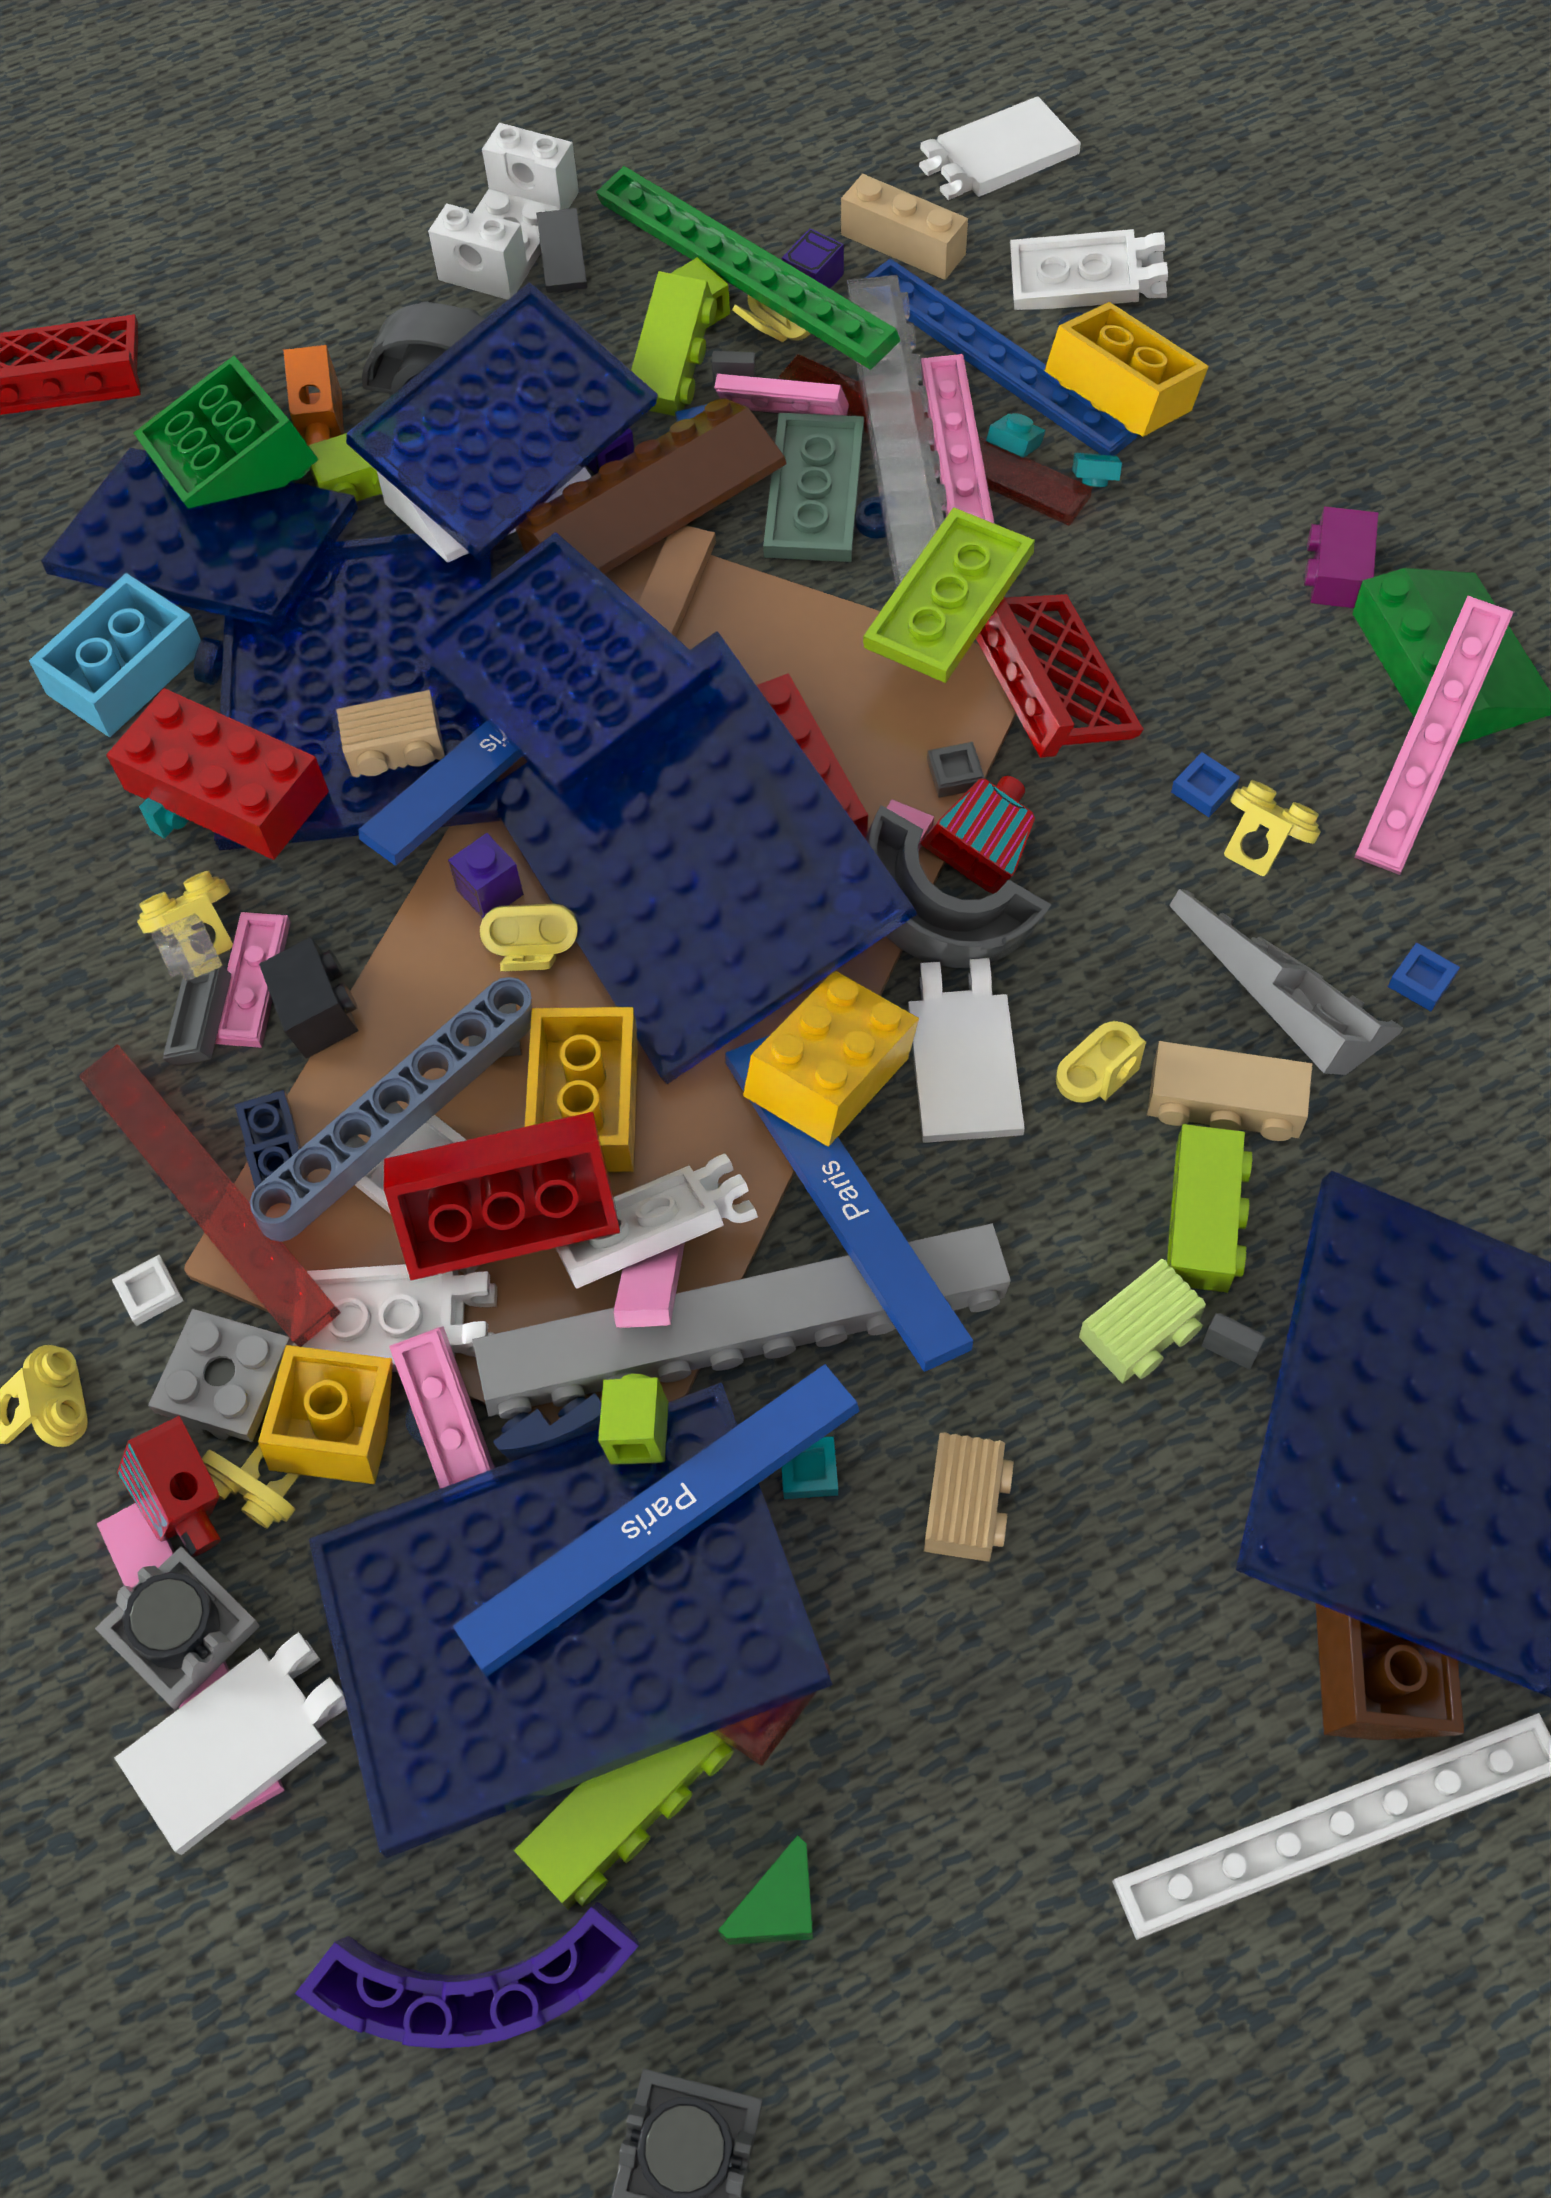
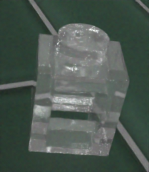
(186, 948)

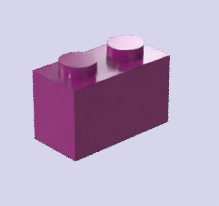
(1343, 555)

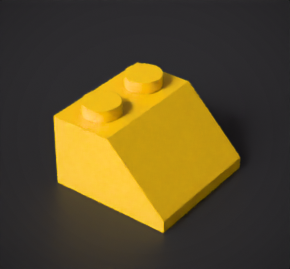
(328, 1415)

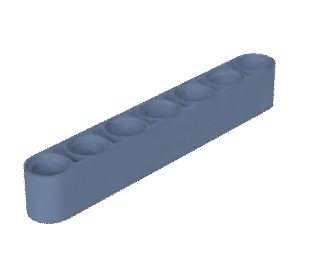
(386, 1129)

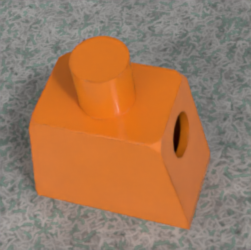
(313, 414)

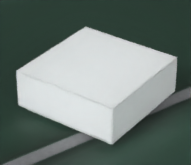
(147, 1290)

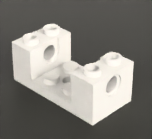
(501, 237)

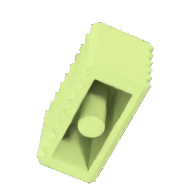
(1143, 1322)

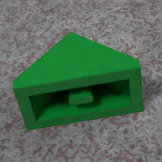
(777, 1904)

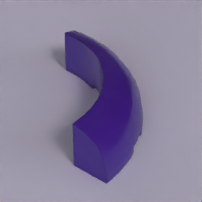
(471, 2008)

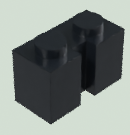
(309, 996)

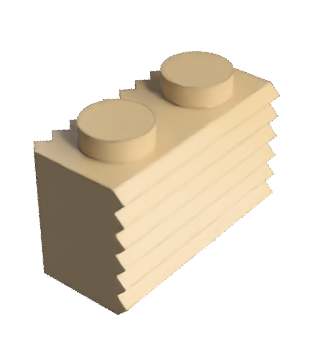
(390, 733)
(966, 1496)

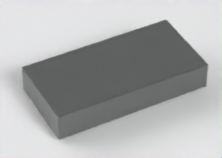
(561, 250)
(197, 1018)

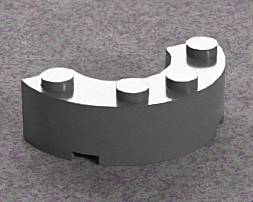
(412, 341)
(946, 926)

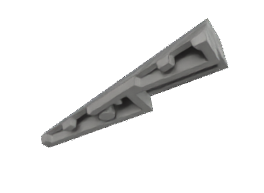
(1310, 1010)

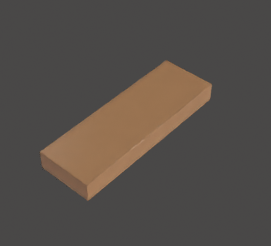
(677, 575)

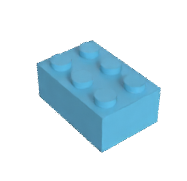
(117, 654)

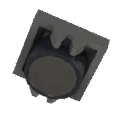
(686, 2140)

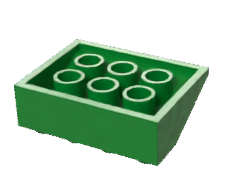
(225, 440)
(1408, 626)

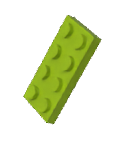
(949, 594)

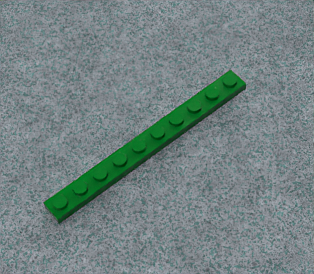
(750, 268)

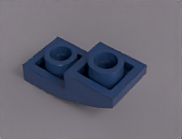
(267, 1133)
(534, 1432)

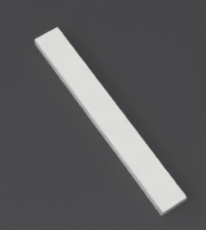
(1335, 1826)

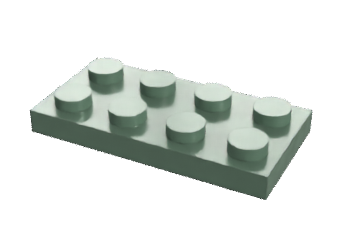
(817, 489)

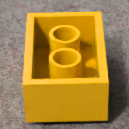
(1125, 369)
(830, 1057)
(584, 1065)

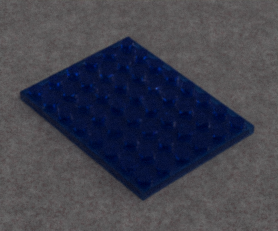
(348, 647)
(705, 868)
(1414, 1435)
(646, 1666)

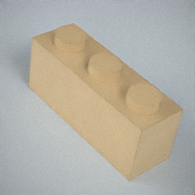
(904, 226)
(1229, 1090)

